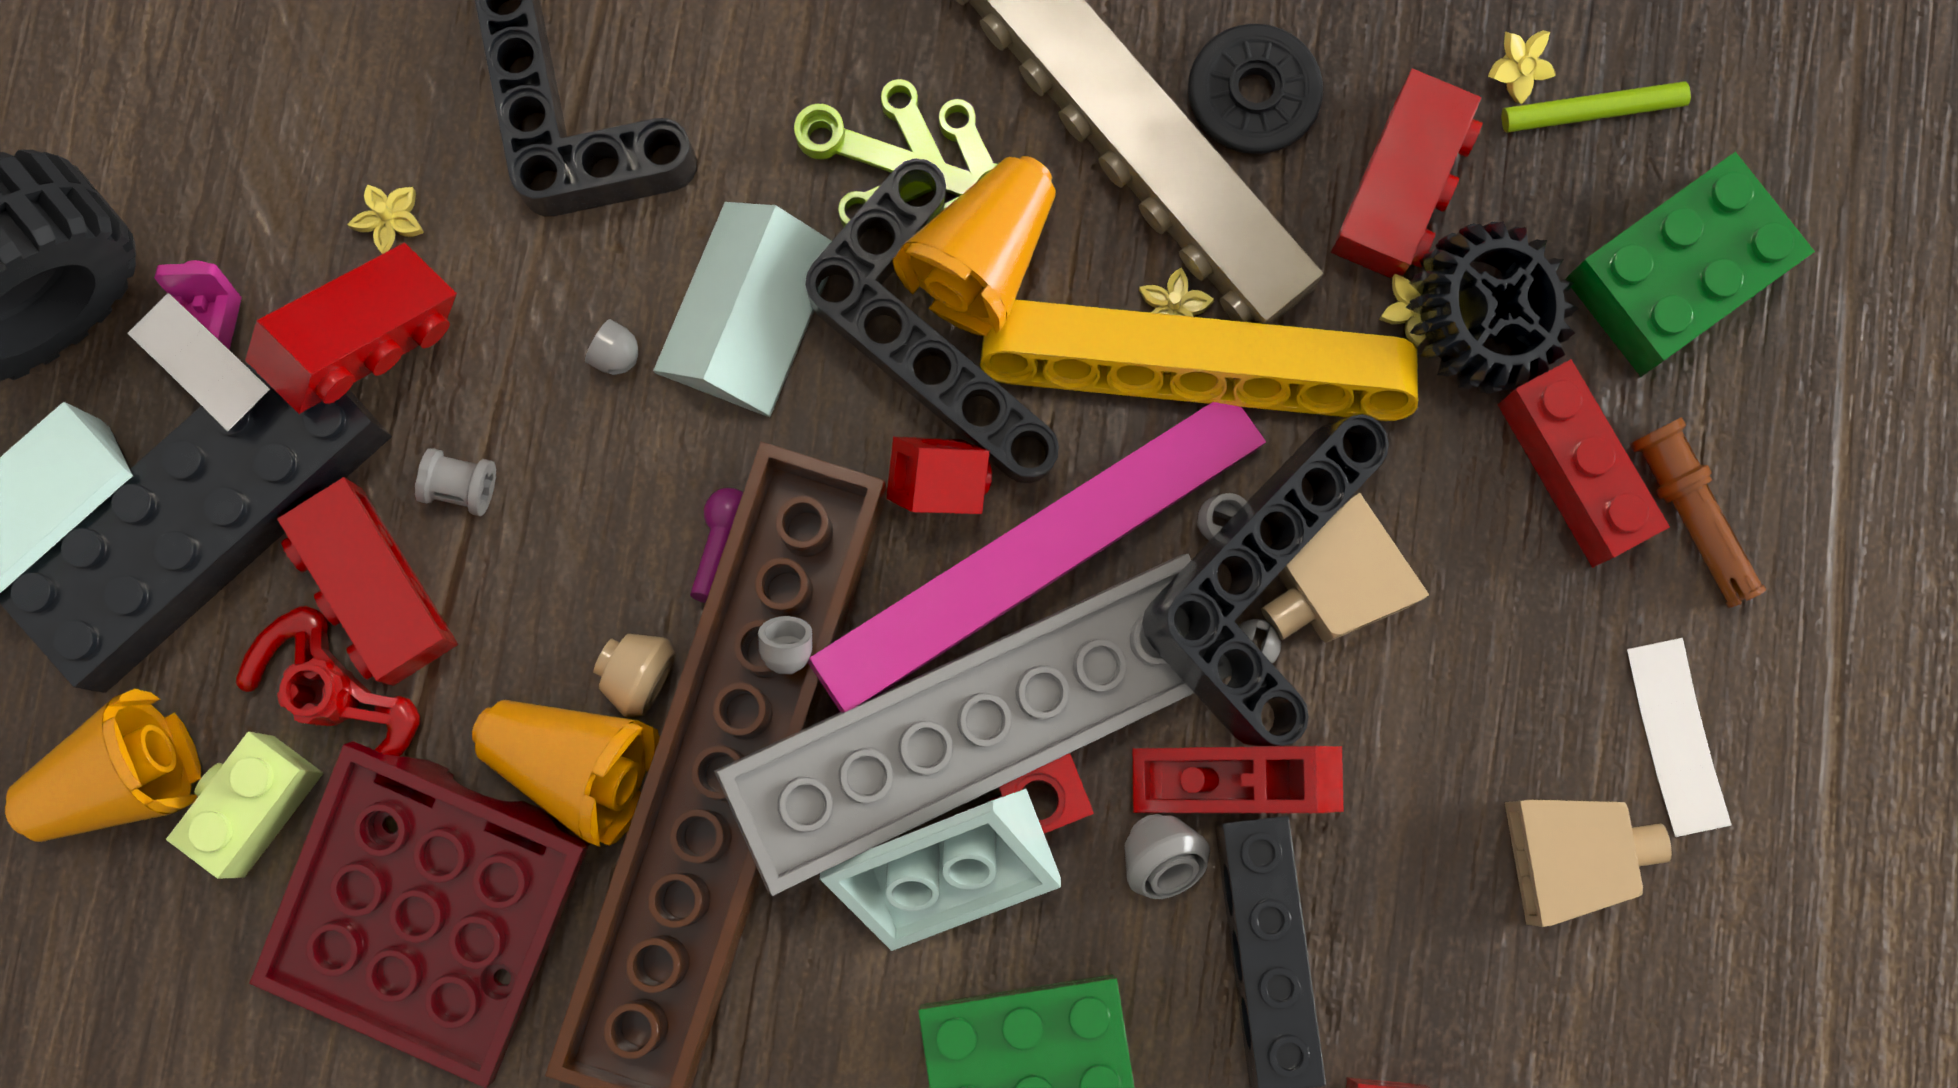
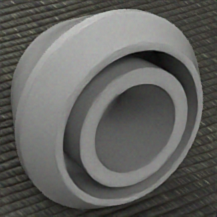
(1164, 856)

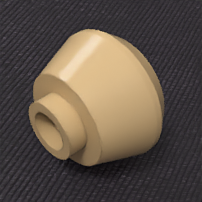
(634, 671)

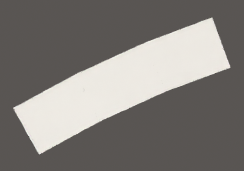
(198, 361)
(1677, 737)

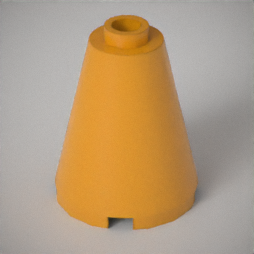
(980, 246)
(569, 763)
(108, 773)

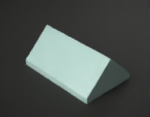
(745, 307)
(53, 484)
(948, 872)

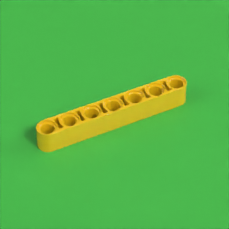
(1203, 360)

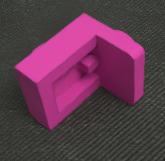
(204, 294)

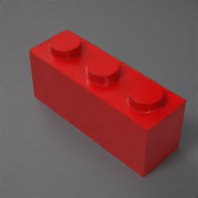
(1409, 176)
(350, 328)
(1582, 464)
(365, 583)

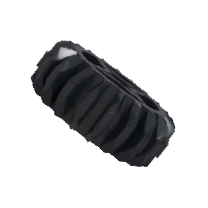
(1468, 307)

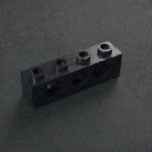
(1270, 954)

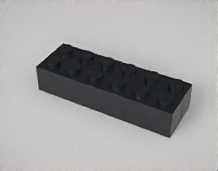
(182, 531)

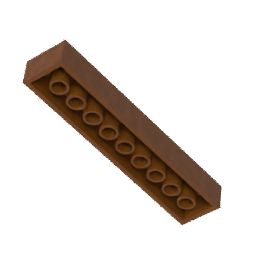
(684, 865)

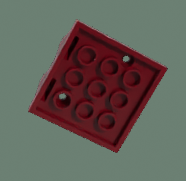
(417, 921)

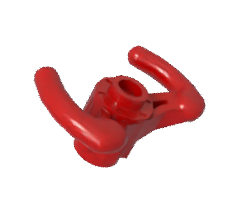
(320, 687)

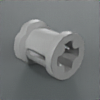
(455, 481)

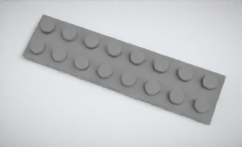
(954, 732)

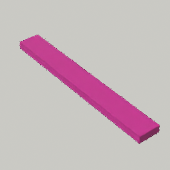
(1034, 554)

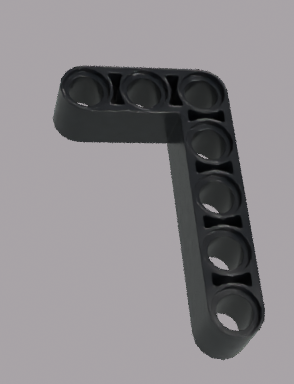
(548, 146)
(918, 339)
(1252, 569)

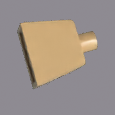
(1344, 578)
(1579, 856)

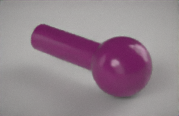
(719, 517)

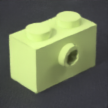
(243, 805)

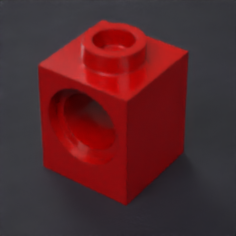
(938, 475)
(1067, 785)

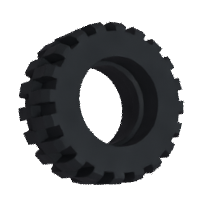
(59, 259)

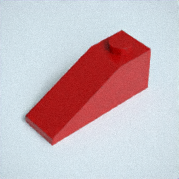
(1238, 779)

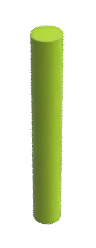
(1596, 106)

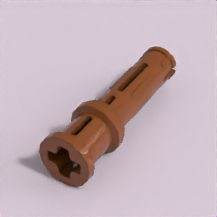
(1685, 484)

